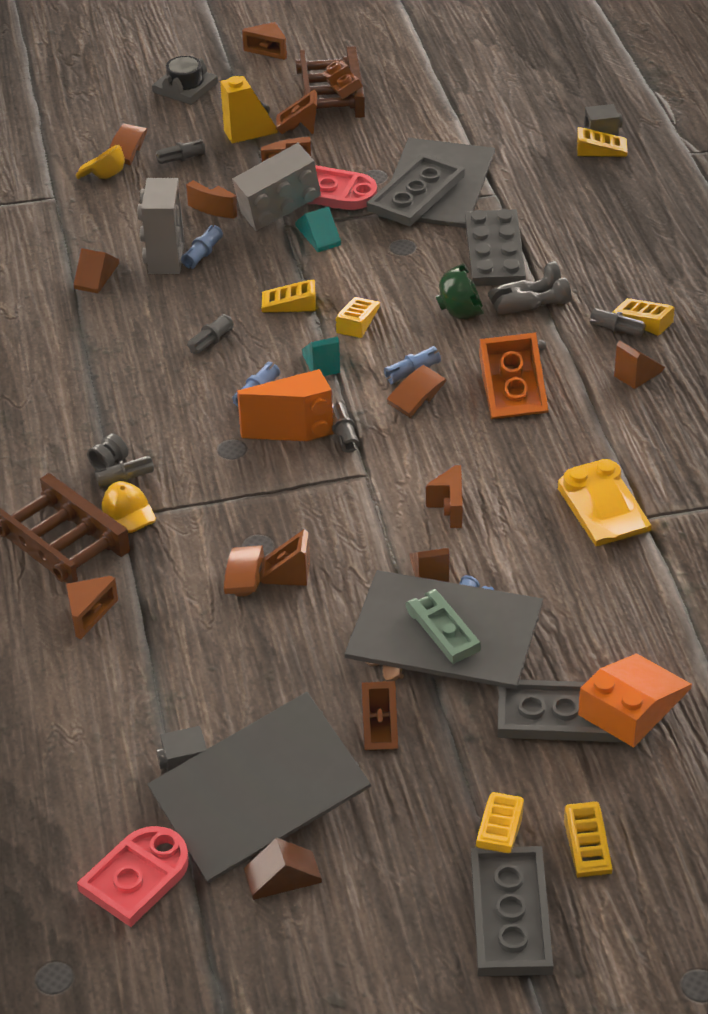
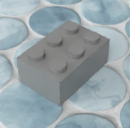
(277, 186)
(161, 225)

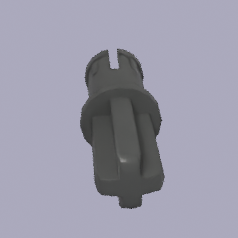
(180, 151)
(617, 322)
(210, 334)
(344, 428)
(124, 471)

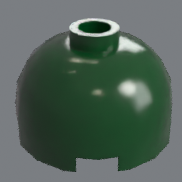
(459, 294)

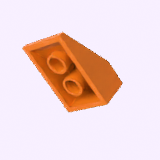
(513, 375)
(287, 408)
(630, 697)

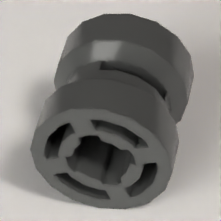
(108, 452)

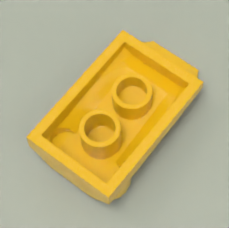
(602, 502)

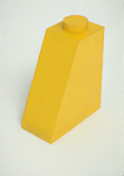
(243, 112)

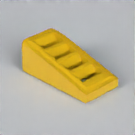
(600, 144)
(290, 298)
(654, 315)
(356, 317)
(582, 818)
(500, 822)

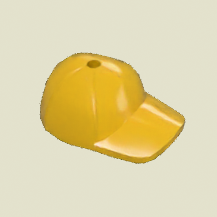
(104, 165)
(127, 506)

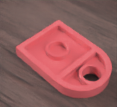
(344, 189)
(136, 873)

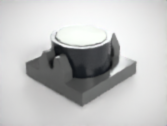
(185, 79)

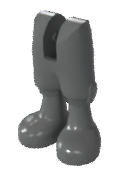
(530, 295)

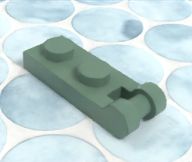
(444, 626)

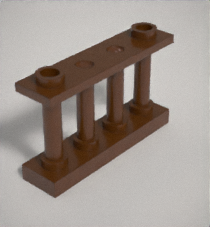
(355, 100)
(70, 507)

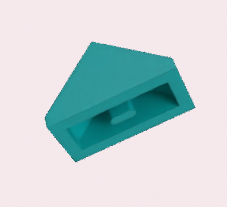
(319, 229)
(323, 356)

